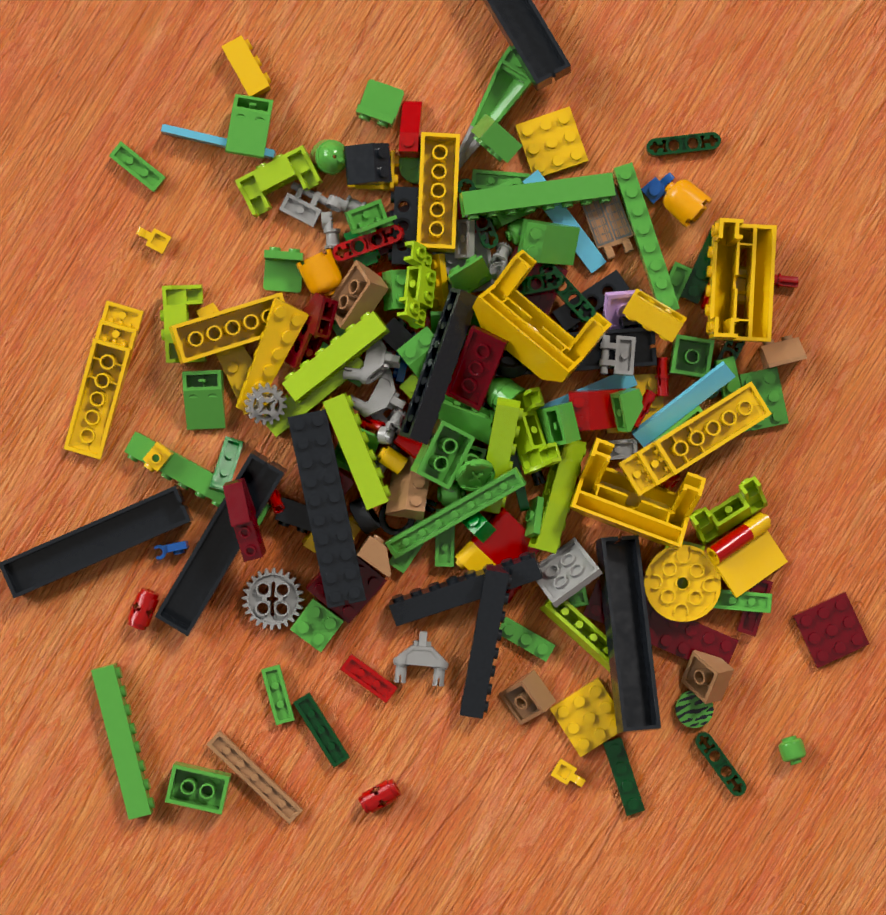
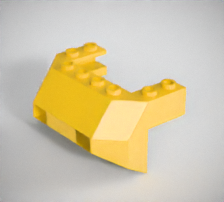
(740, 284)
(531, 333)
(610, 499)

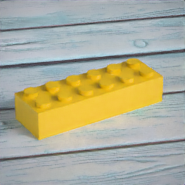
(438, 191)
(221, 329)

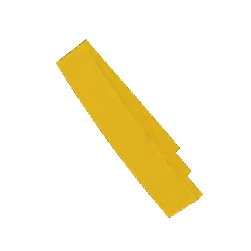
(103, 379)
(694, 439)

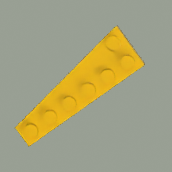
(278, 337)
(233, 361)

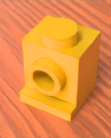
(164, 456)

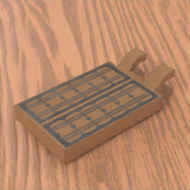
(609, 225)

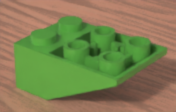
(249, 126)
(471, 275)
(204, 399)
(559, 423)

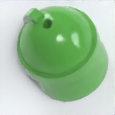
(323, 159)
(503, 388)

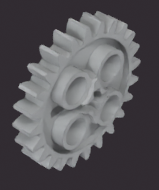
(255, 597)

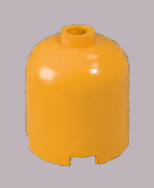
(685, 201)
(321, 273)

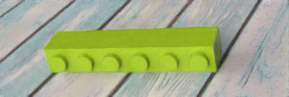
(335, 357)
(295, 408)
(501, 441)
(356, 451)
(558, 495)
(579, 629)

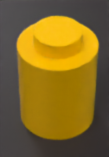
(392, 459)

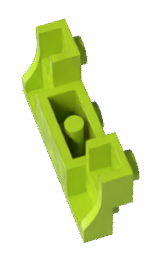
(275, 175)
(418, 285)
(175, 311)
(531, 443)
(730, 512)

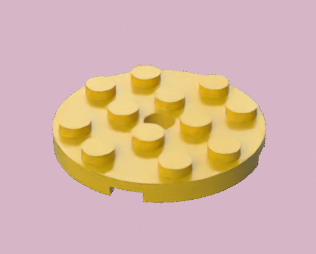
(679, 603)

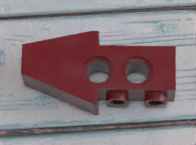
(316, 329)
(243, 519)

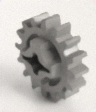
(270, 398)

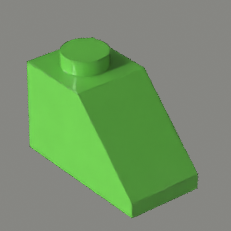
(626, 407)

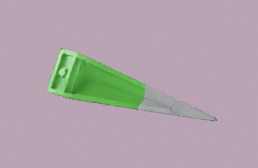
(502, 93)

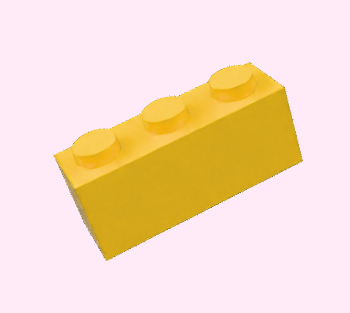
(247, 66)
(654, 315)

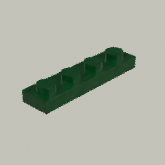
(698, 278)
(321, 729)
(623, 776)

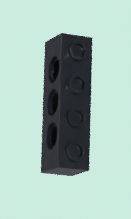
(410, 196)
(563, 315)

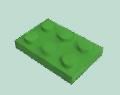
(769, 387)

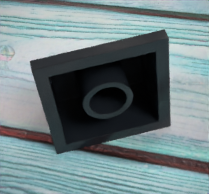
(368, 164)

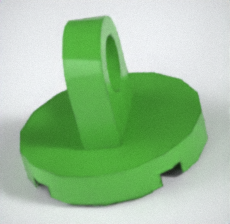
(474, 473)

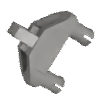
(375, 364)
(382, 398)
(421, 654)

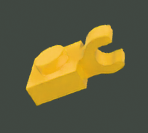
(156, 240)
(566, 772)

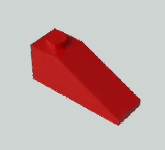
(410, 129)

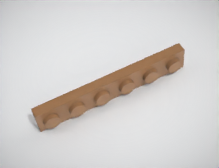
(254, 777)

